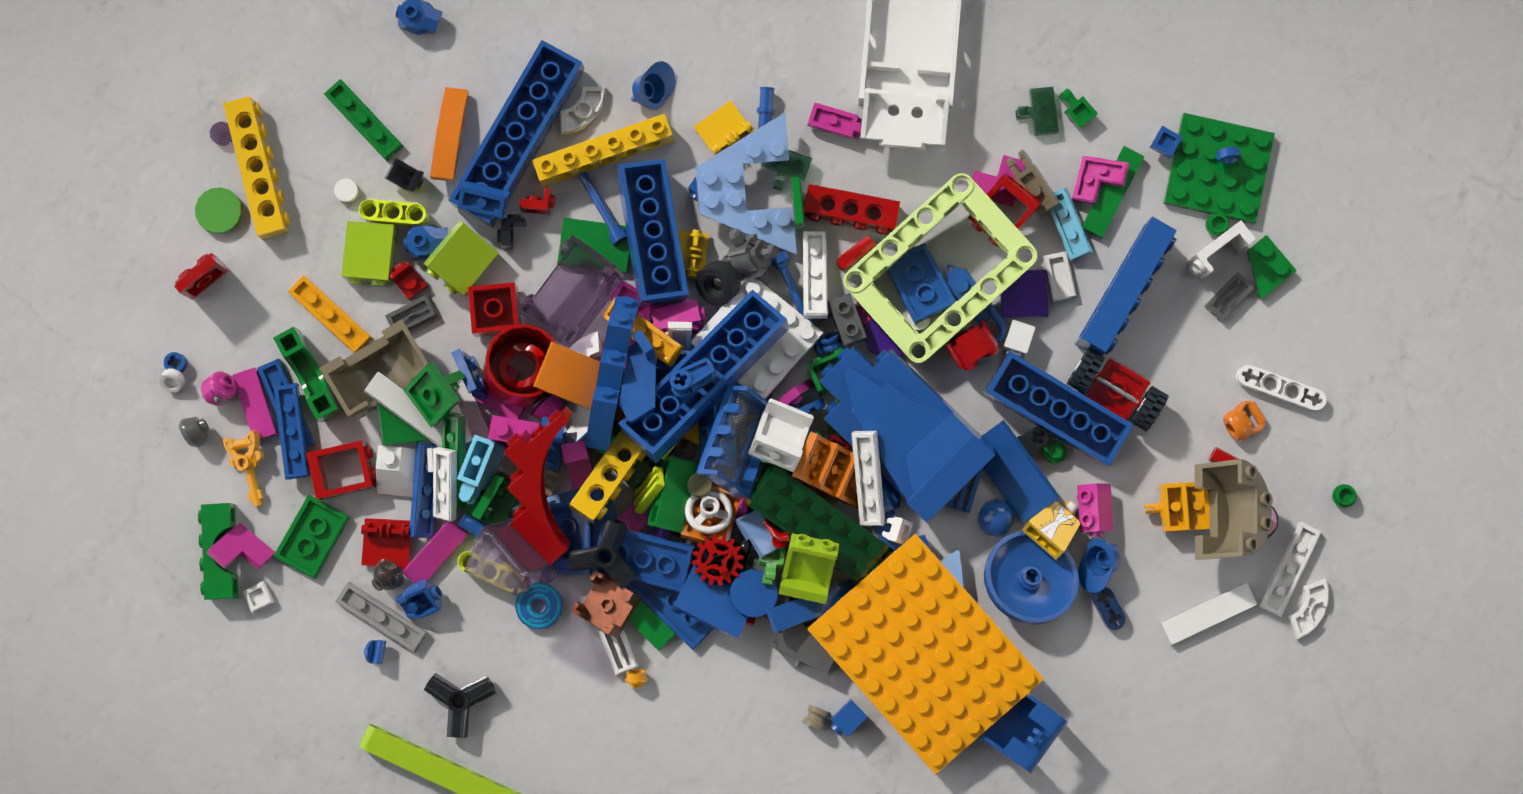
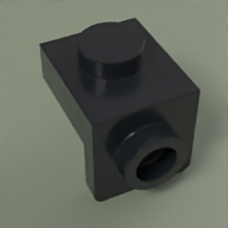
(405, 176)
(505, 234)

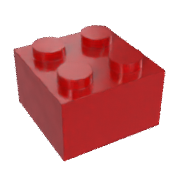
(493, 308)

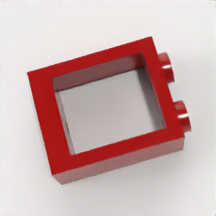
(1020, 193)
(318, 474)

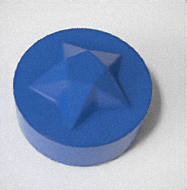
(1228, 155)

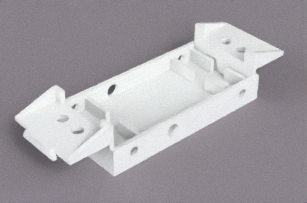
(908, 67)

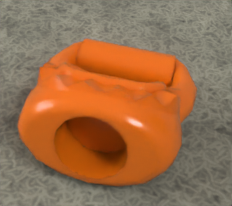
(1240, 425)

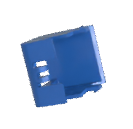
(1025, 732)

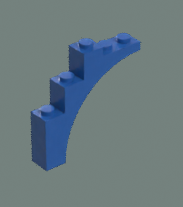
(611, 373)

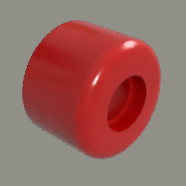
(512, 342)

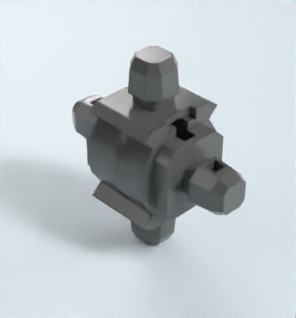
(750, 256)

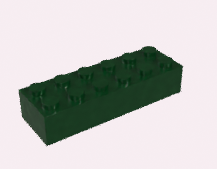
(801, 511)

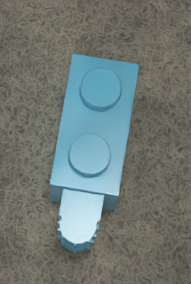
(479, 468)

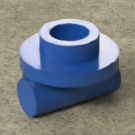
(375, 651)

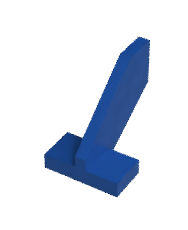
(639, 380)

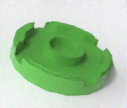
(218, 210)

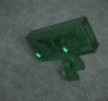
(1041, 111)
(796, 166)

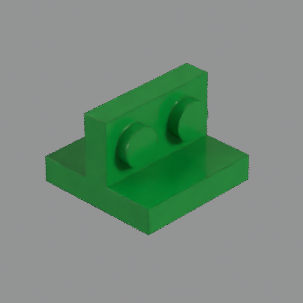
(434, 393)
(494, 503)

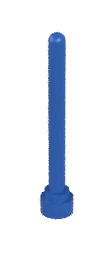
(616, 232)
(781, 263)

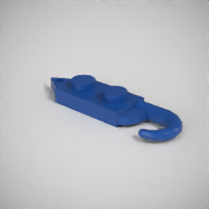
(960, 283)

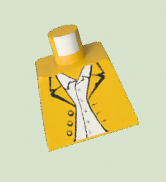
(1054, 527)

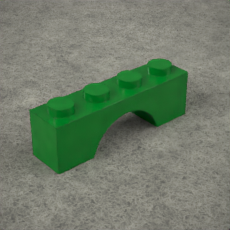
(303, 363)
(215, 523)

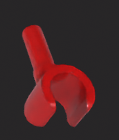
(778, 539)

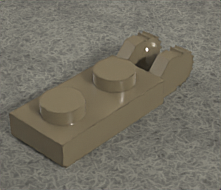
(1034, 182)

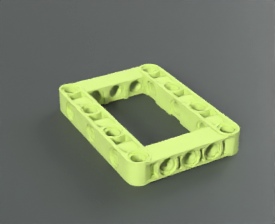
(908, 235)

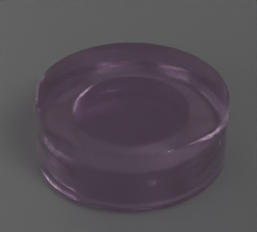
(221, 134)

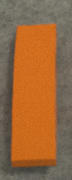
(449, 134)

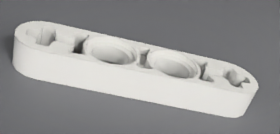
(1280, 389)

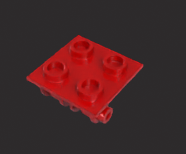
(385, 540)

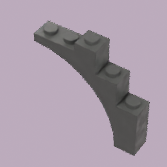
(797, 639)

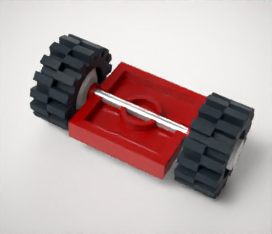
(1118, 389)

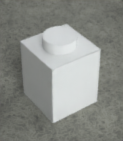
(1018, 338)

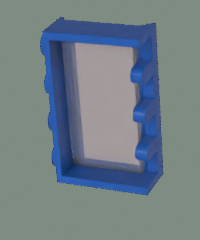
(729, 442)

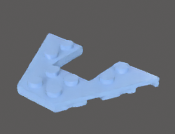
(723, 186)

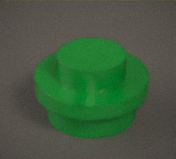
(1217, 224)
(1055, 451)
(1344, 496)

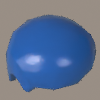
(996, 517)

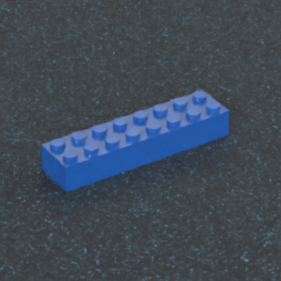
(522, 123)
(732, 349)

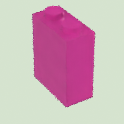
(504, 428)

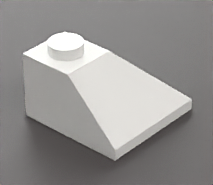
(395, 470)

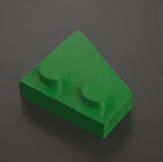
(1268, 266)

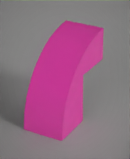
(578, 462)

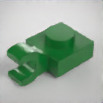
(1079, 111)

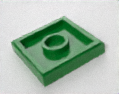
(797, 204)

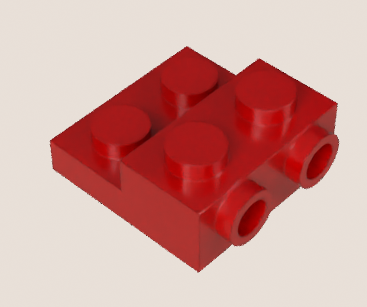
(201, 276)

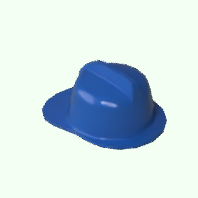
(654, 85)
(1098, 565)

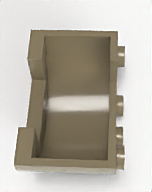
(392, 355)
(1237, 509)

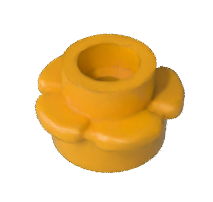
(636, 678)

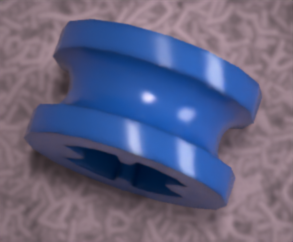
(830, 341)
(169, 357)

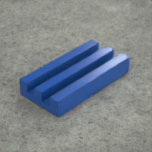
(958, 506)

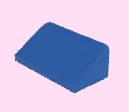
(483, 199)

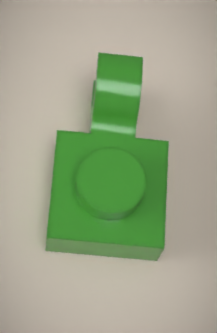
(771, 563)

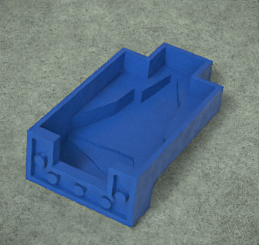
(921, 438)

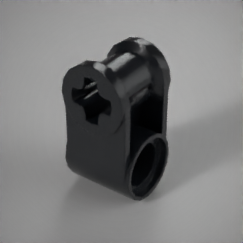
(1032, 447)

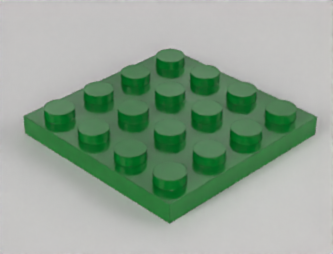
(1213, 187)

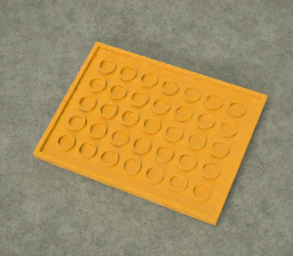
(925, 653)

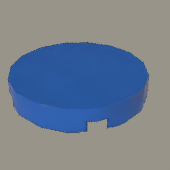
(750, 595)

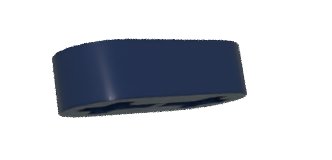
(1113, 605)

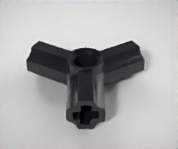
(591, 557)
(473, 693)

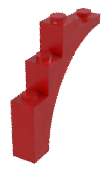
(527, 484)

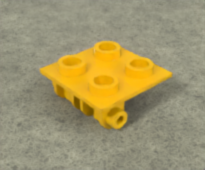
(723, 128)
(694, 251)

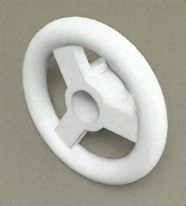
(713, 503)

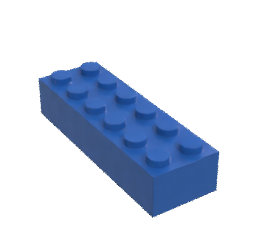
(652, 232)
(1126, 286)
(1058, 409)

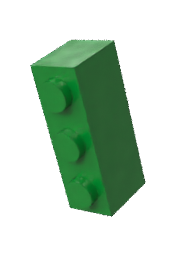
(669, 505)

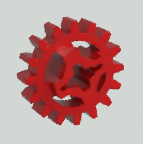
(725, 573)

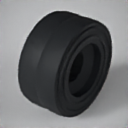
(726, 274)

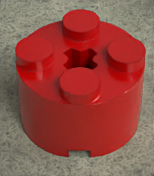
(972, 345)

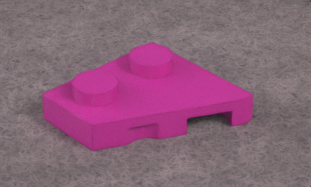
(795, 395)

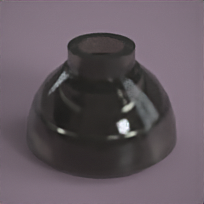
(387, 575)

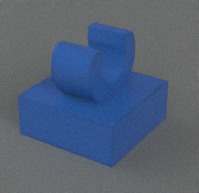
(1165, 142)

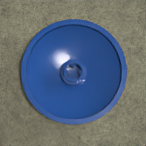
(1029, 581)

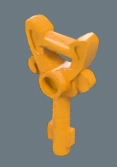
(247, 461)

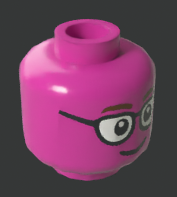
(218, 388)

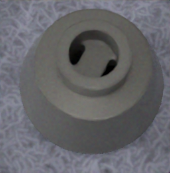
(194, 430)

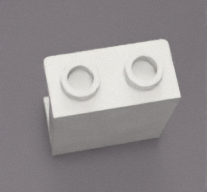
(1238, 236)
(781, 435)

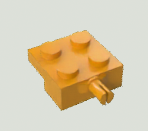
(1182, 507)

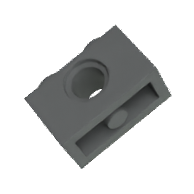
(846, 320)

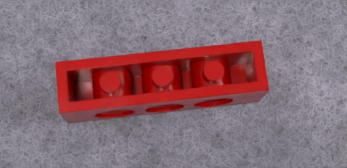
(887, 209)

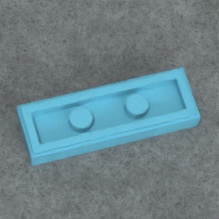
(1070, 226)

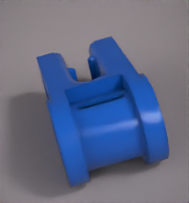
(694, 376)

